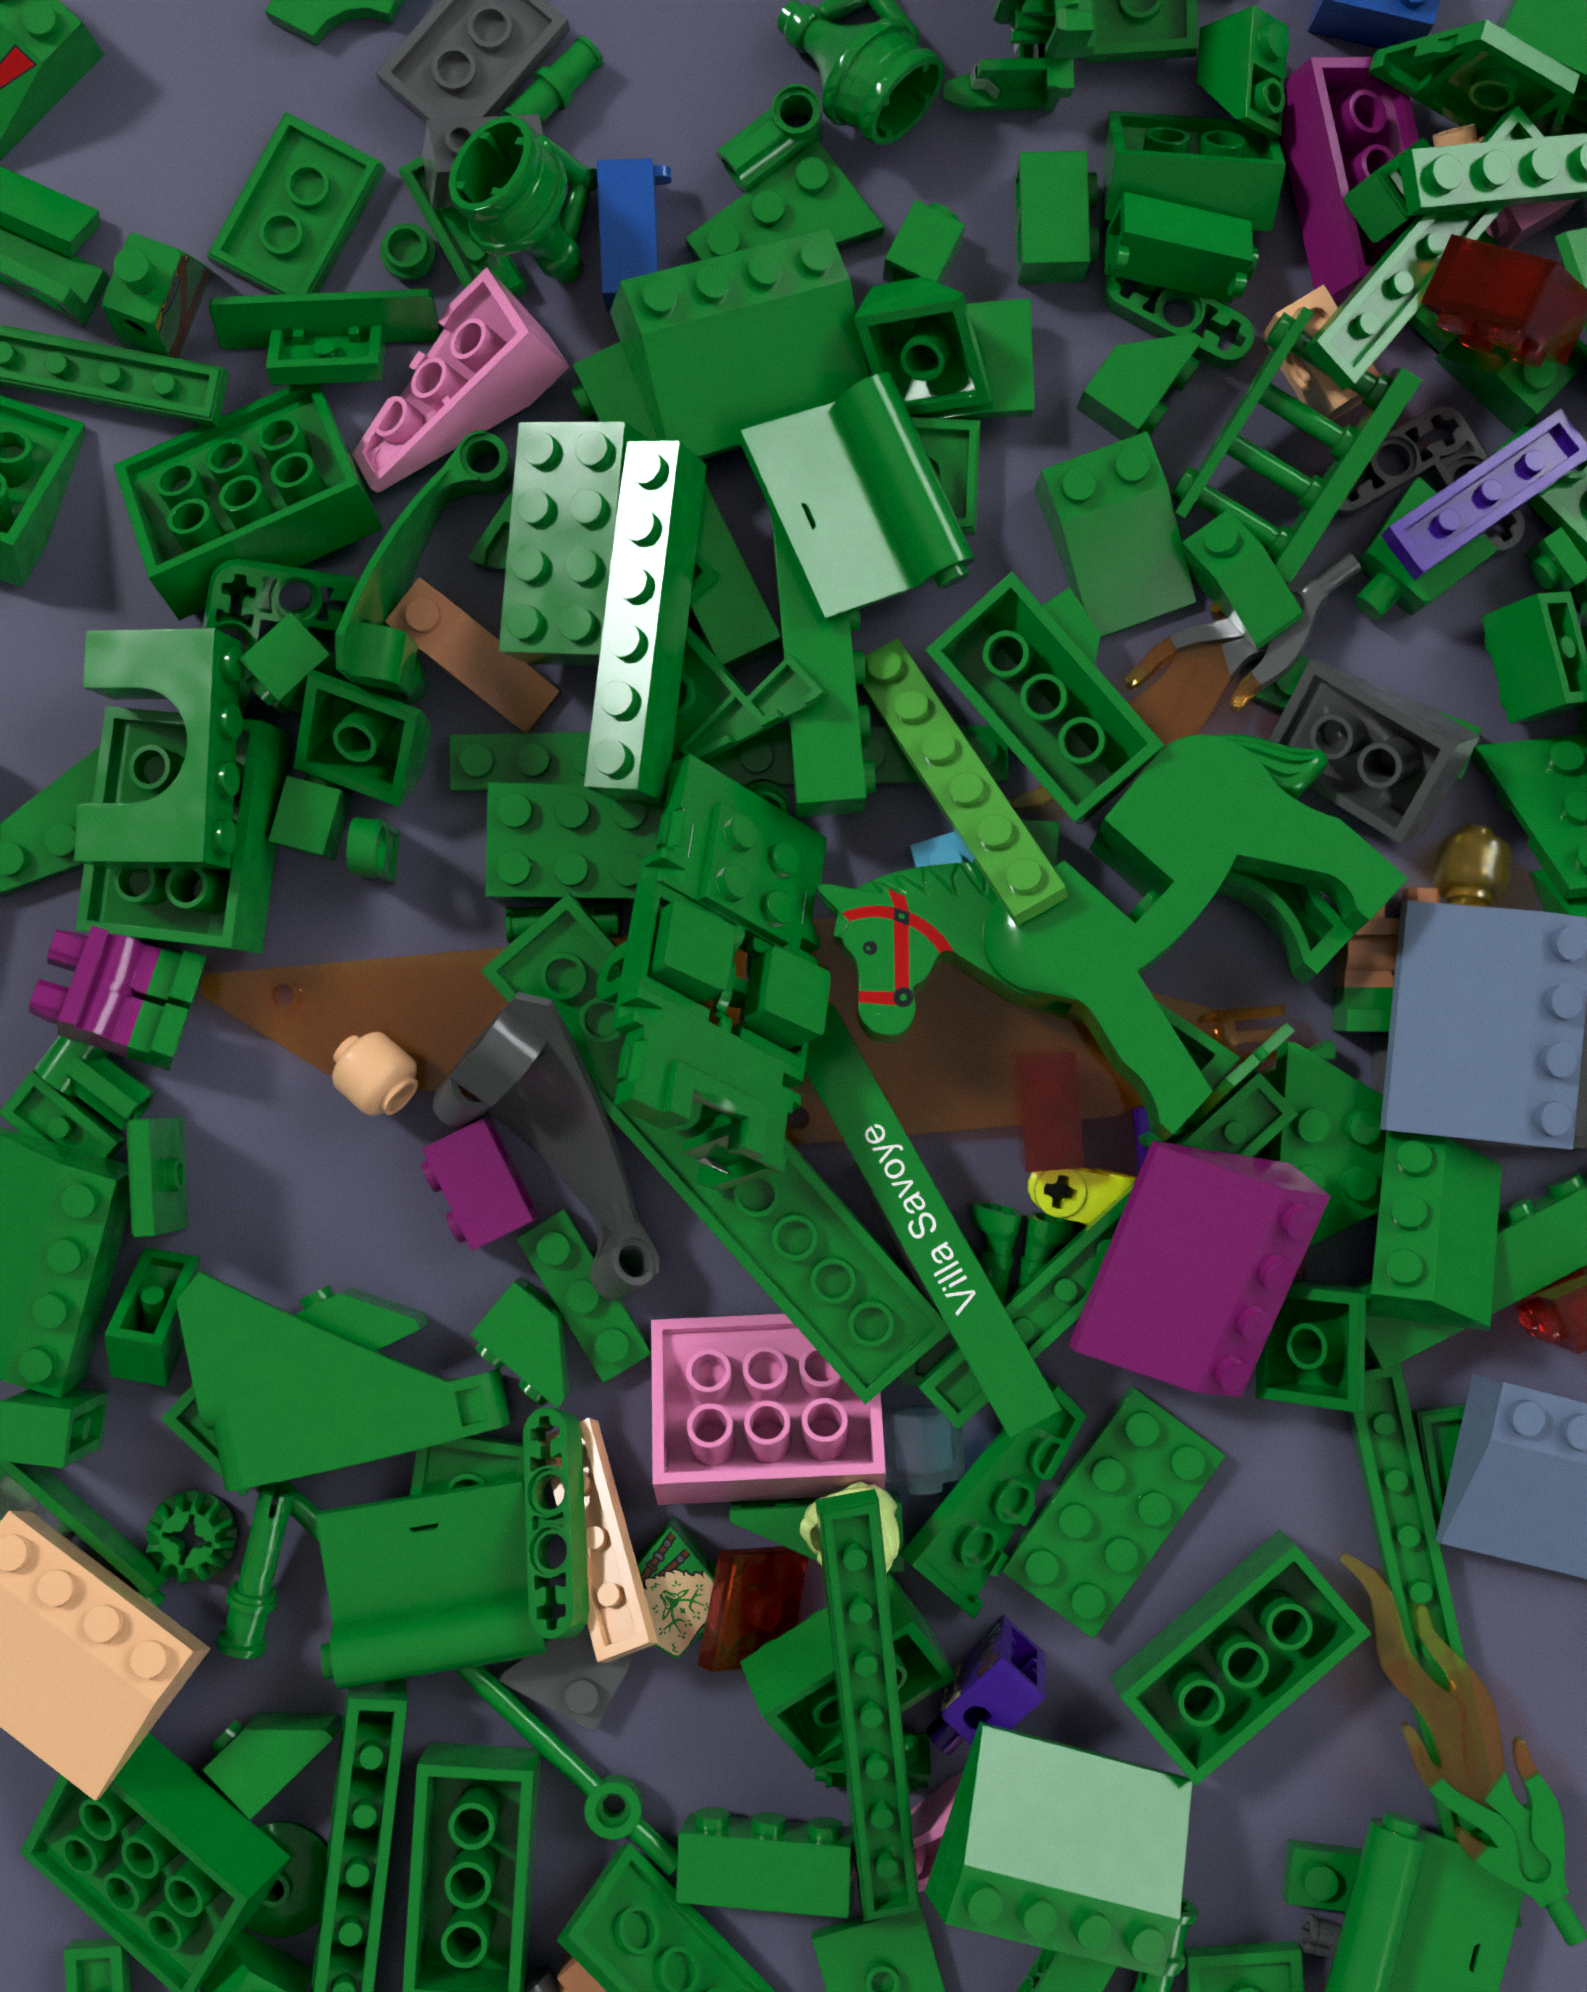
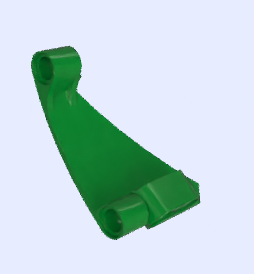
(310, 1401)

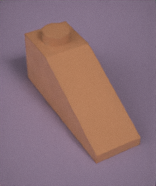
(472, 656)

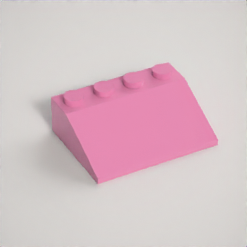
(754, 1414)

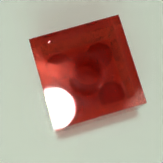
(1507, 301)

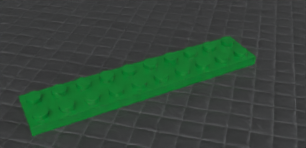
(780, 1227)

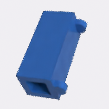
(628, 220)

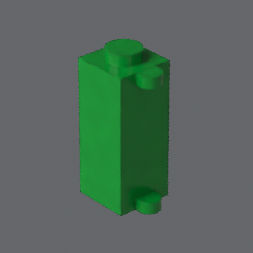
(1180, 247)

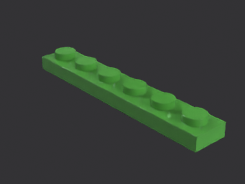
(961, 784)

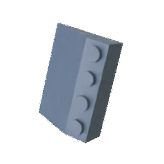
(1486, 1024)
(1519, 1478)

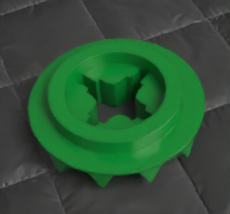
(212, 1522)

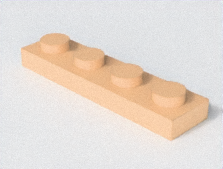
(617, 1601)

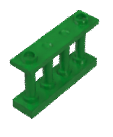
(1316, 495)

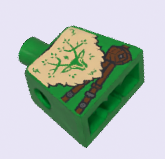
(677, 1587)

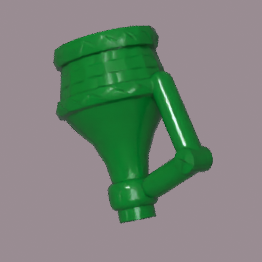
(868, 71)
(514, 191)

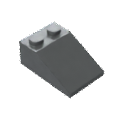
(1384, 751)

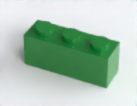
(766, 1863)

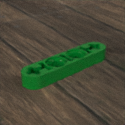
(564, 1520)

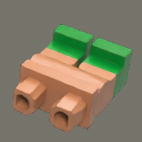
(1367, 971)

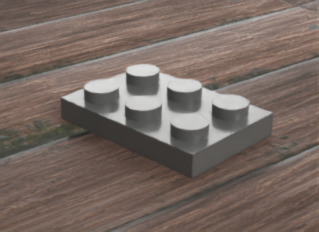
(471, 56)

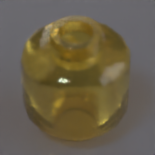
(1472, 867)

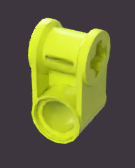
(1087, 1194)

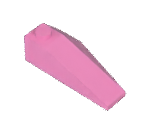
(475, 376)

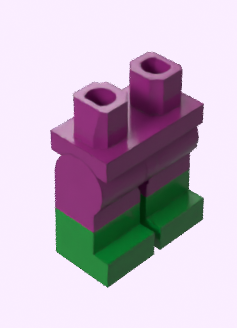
(121, 994)

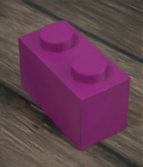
(478, 1184)

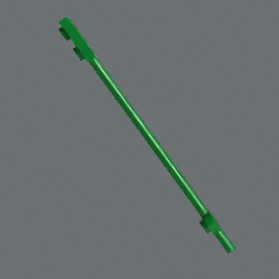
(606, 1823)

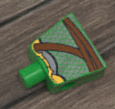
(154, 292)

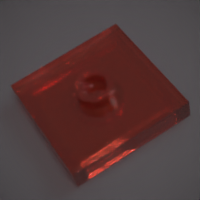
(751, 1603)

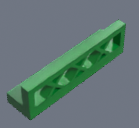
(50, 277)

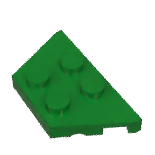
(1479, 76)
(1332, 1138)

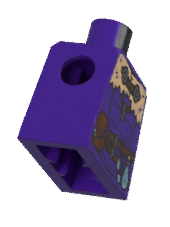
(994, 1685)

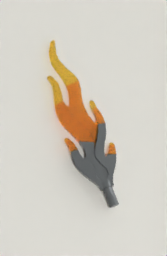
(1209, 659)

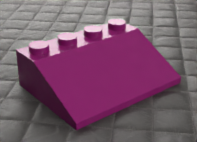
(1199, 1267)

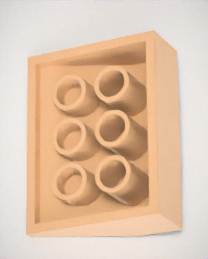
(81, 1656)

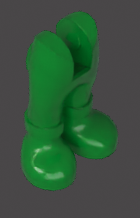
(1000, 1229)

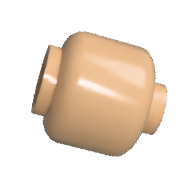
(374, 1073)

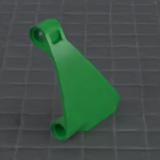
(365, 646)

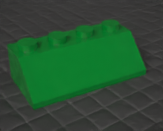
(1045, 699)

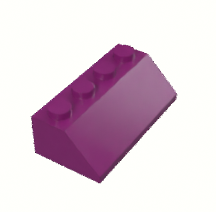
(1333, 136)

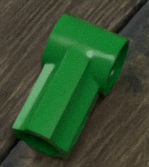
(769, 141)
(95, 1079)

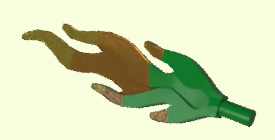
(1472, 1778)

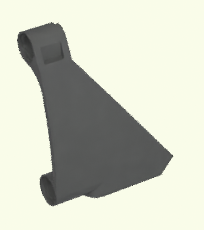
(539, 1087)

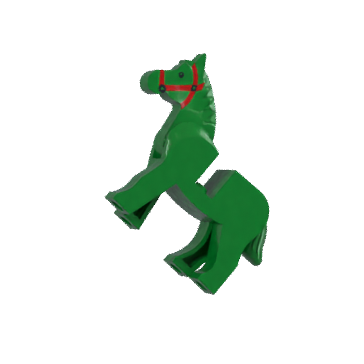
(1192, 825)

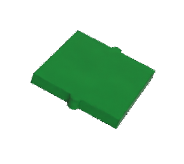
(1242, 1072)

